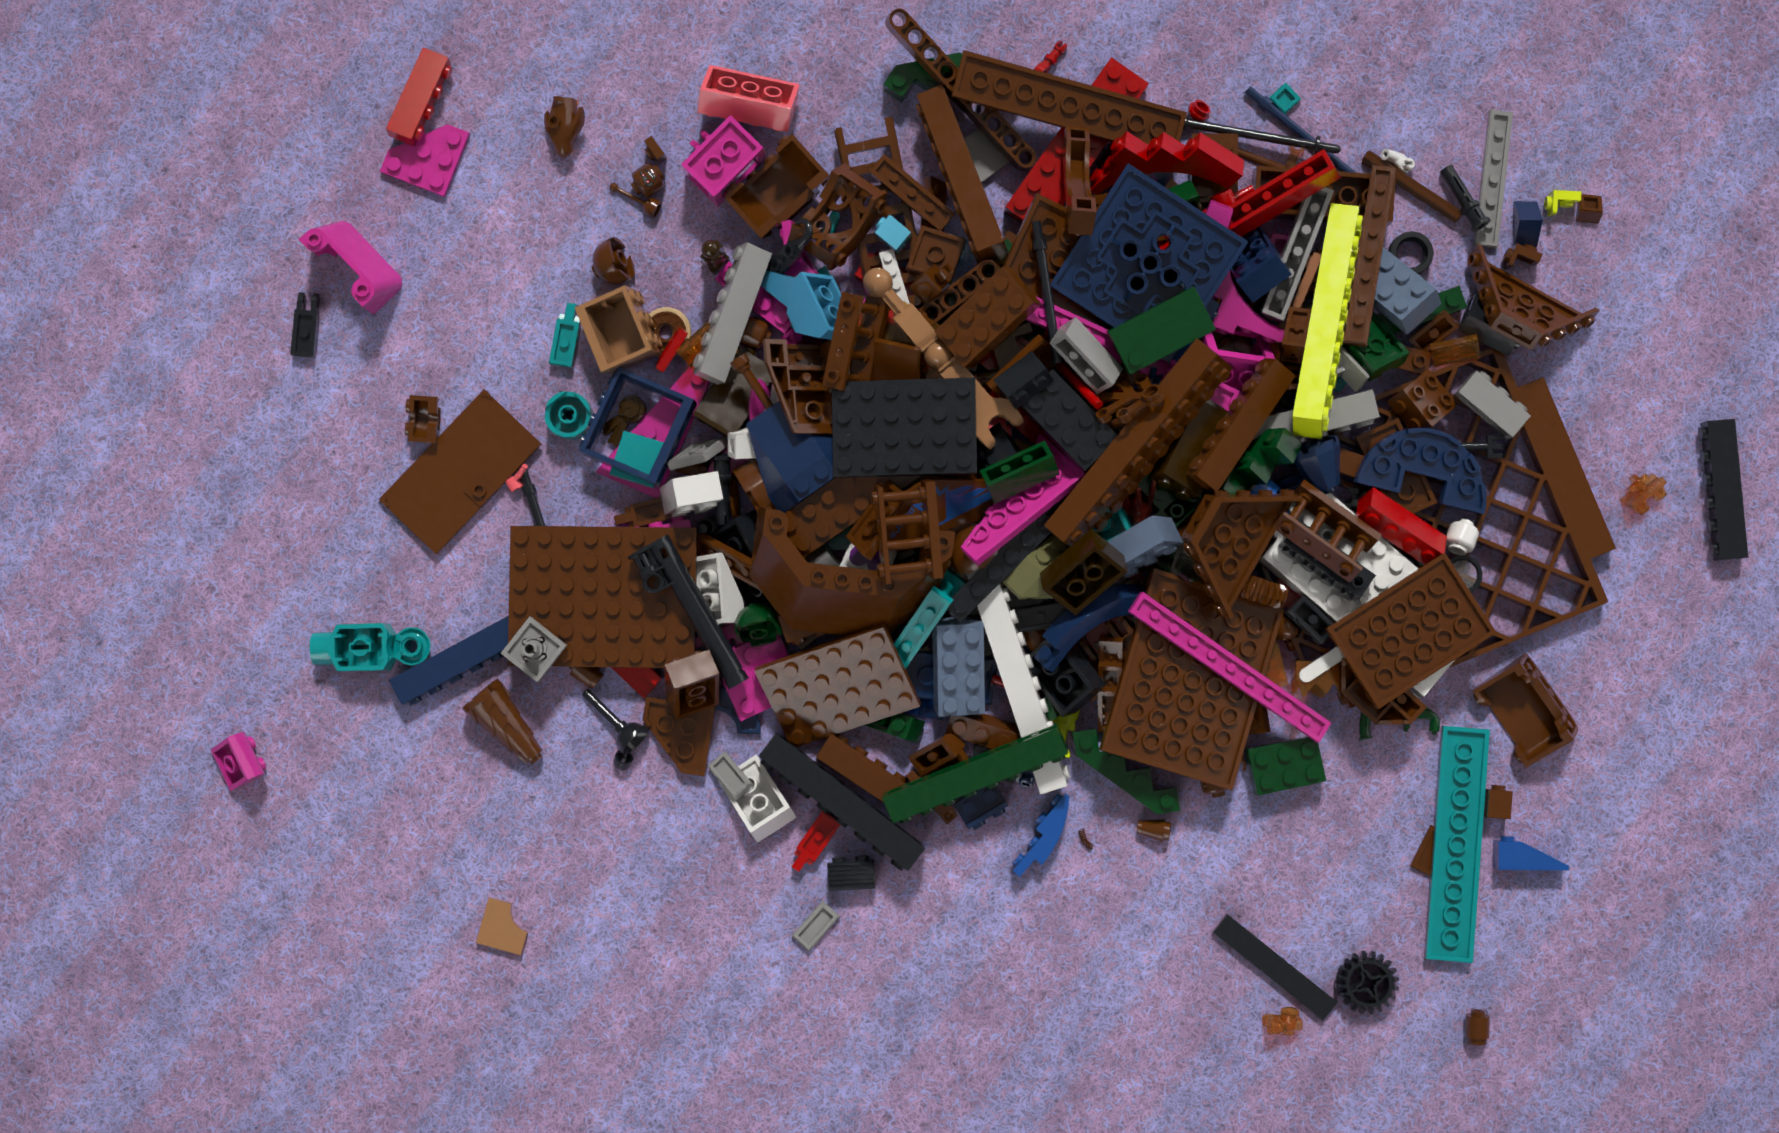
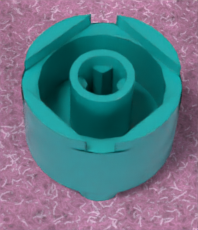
(556, 410)

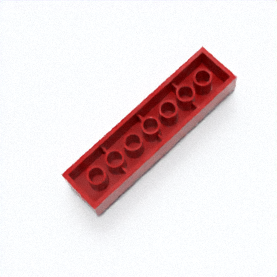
(1047, 174)

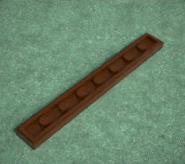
(1369, 256)

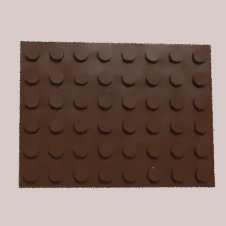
(592, 594)
(1176, 708)

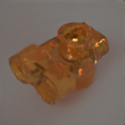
(1285, 1023)

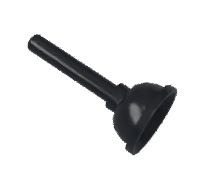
(629, 734)

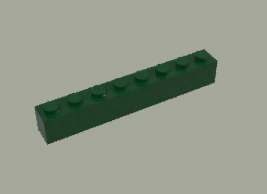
(975, 773)

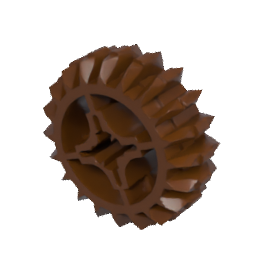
(1264, 591)

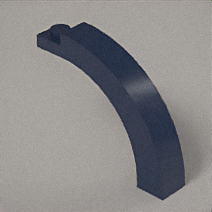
(1070, 627)

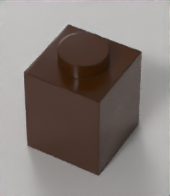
(1498, 802)

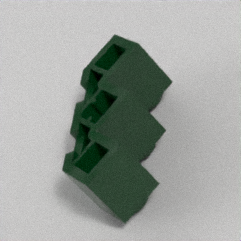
(908, 74)
(1258, 461)

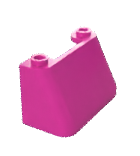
(377, 278)

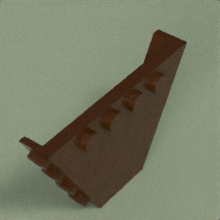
(1521, 309)
(1230, 537)

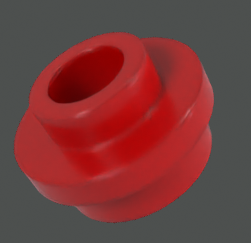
(1199, 110)

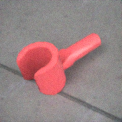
(514, 483)

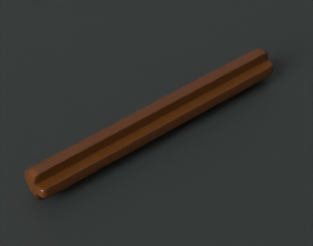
(1416, 188)

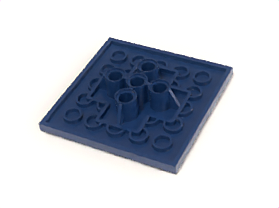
(1138, 214)

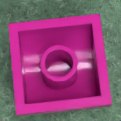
(238, 760)

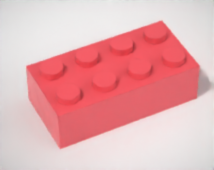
(748, 98)

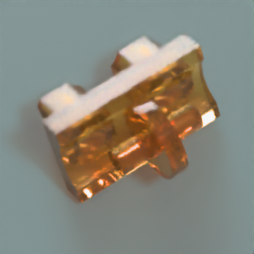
(1641, 490)

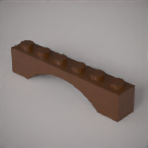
(1079, 200)

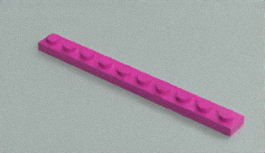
(1223, 394)
(1229, 667)

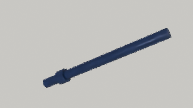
(1265, 104)

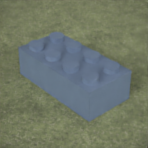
(1403, 294)
(1146, 542)
(958, 667)

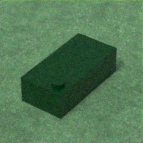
(1160, 330)

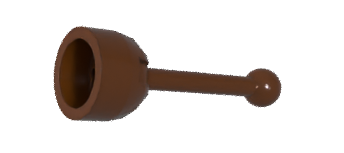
(650, 206)

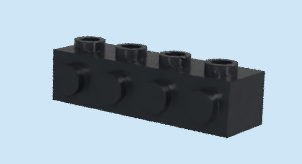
(1349, 591)

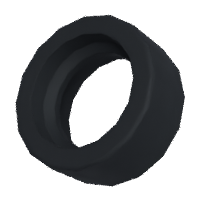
(1422, 240)

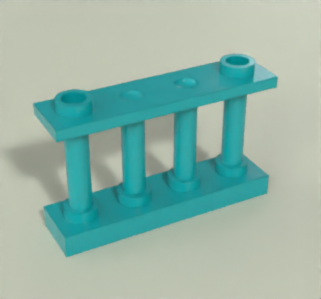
(927, 617)

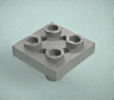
(516, 651)

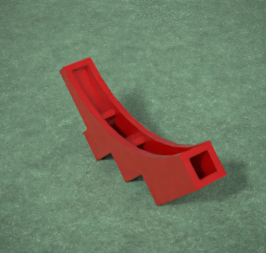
(1165, 154)

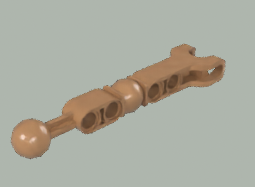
(879, 283)

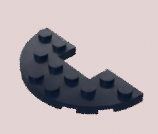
(1430, 455)

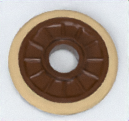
(669, 317)

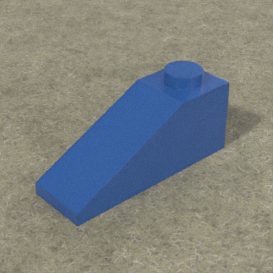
(1516, 855)

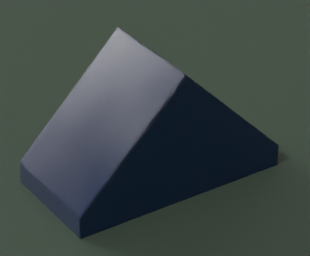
(1526, 223)

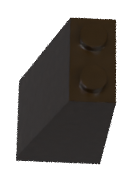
(727, 404)
(1172, 467)

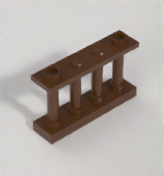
(845, 331)
(1336, 517)
(929, 541)

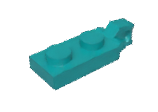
(565, 338)

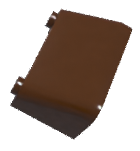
(1527, 710)

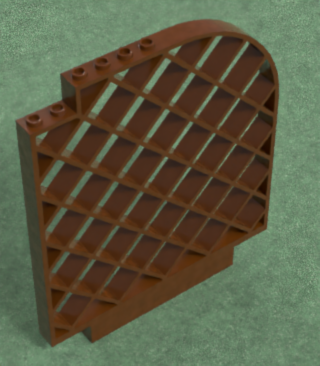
(1564, 485)

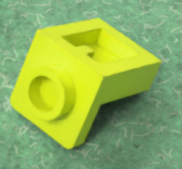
(1565, 199)

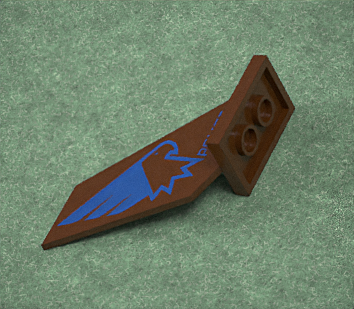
(957, 504)

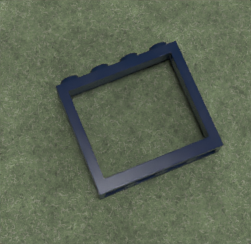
(673, 437)

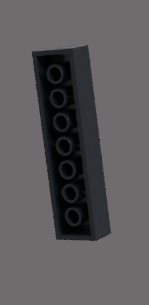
(842, 801)

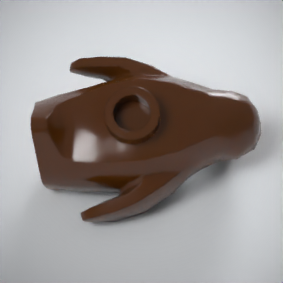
(564, 124)

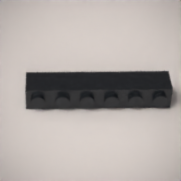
(1723, 490)

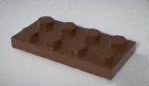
(1415, 489)

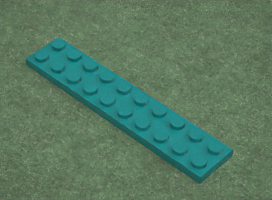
(1457, 844)

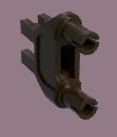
(1005, 352)

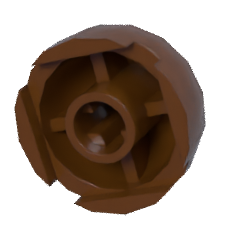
(611, 263)

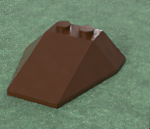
(798, 379)

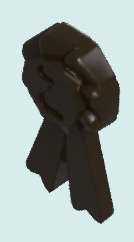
(631, 410)

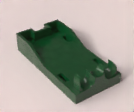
(1382, 351)

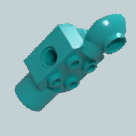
(368, 647)

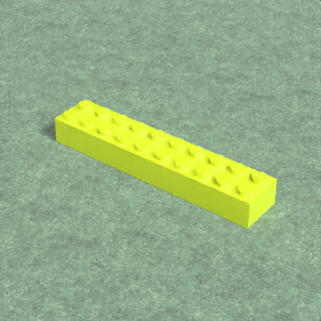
(1327, 322)

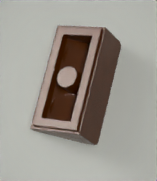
(1434, 331)

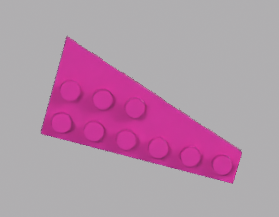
(658, 423)
(1015, 513)

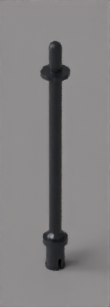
(1263, 136)

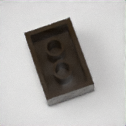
(1083, 572)

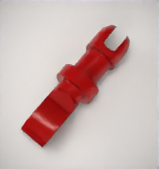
(1051, 59)

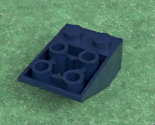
(1259, 265)

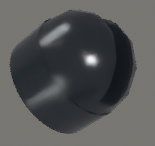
(622, 765)

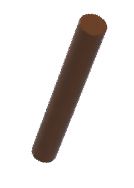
(1257, 159)

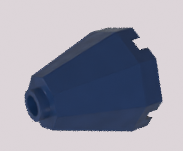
(1320, 463)

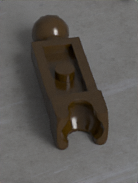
(713, 256)

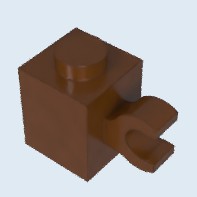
(931, 282)

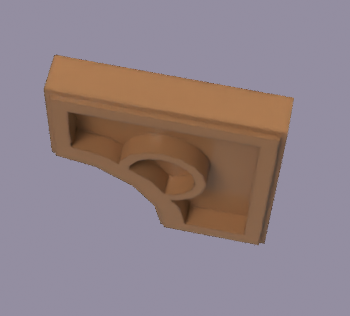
(499, 928)

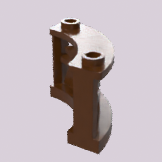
(835, 188)

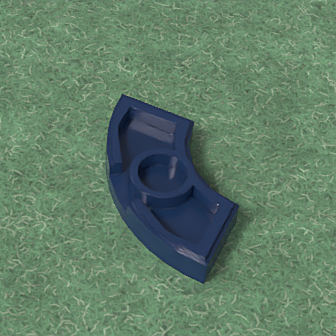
(748, 726)

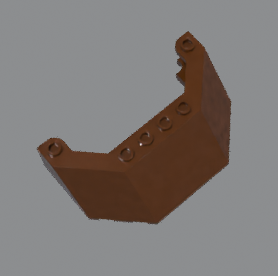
(833, 596)

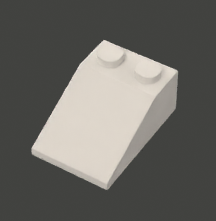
(719, 588)
(763, 805)

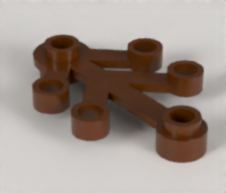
(1150, 396)

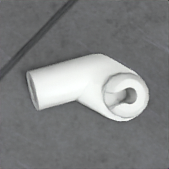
(1398, 159)

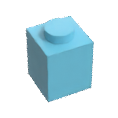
(892, 233)

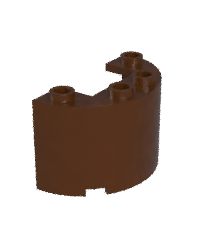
(779, 188)

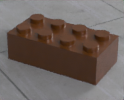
(988, 317)

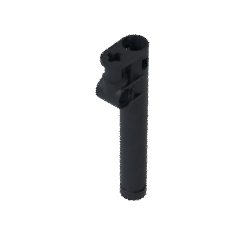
(674, 573)

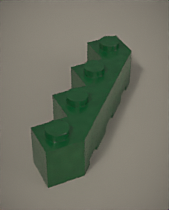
(1134, 781)

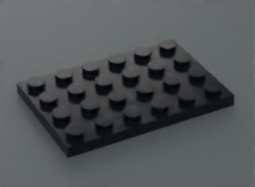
(905, 428)

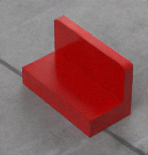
(640, 679)

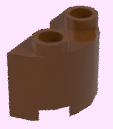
(424, 419)

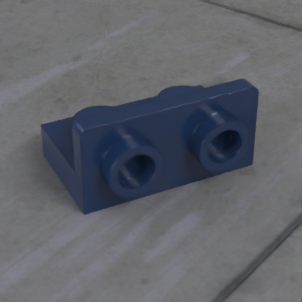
(981, 806)

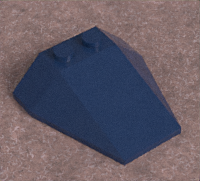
(789, 462)

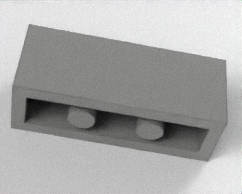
(1086, 355)
(1492, 404)

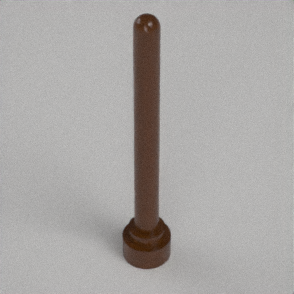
(742, 365)

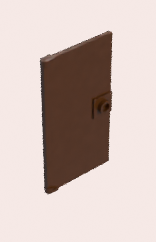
(460, 471)

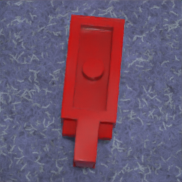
(815, 840)

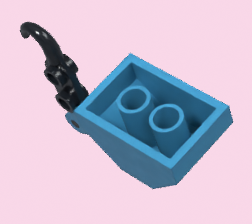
(809, 297)

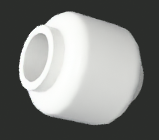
(1461, 537)

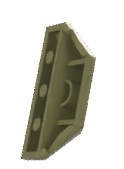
(1025, 578)

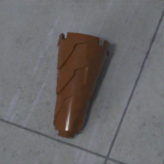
(502, 719)

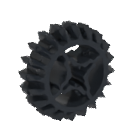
(1376, 978)

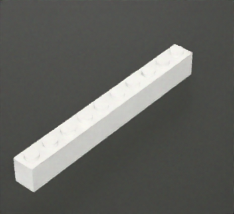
(1018, 679)

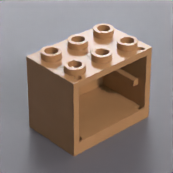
(619, 329)

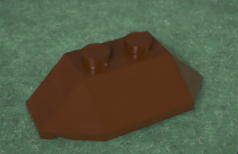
(1398, 711)

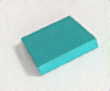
(637, 453)

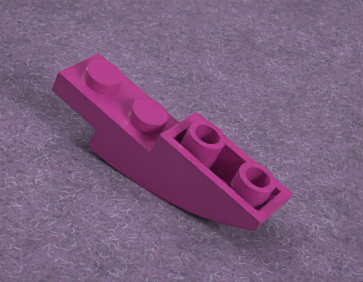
(765, 305)

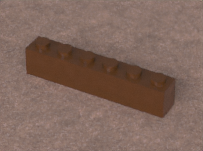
(1240, 424)

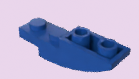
(1050, 827)

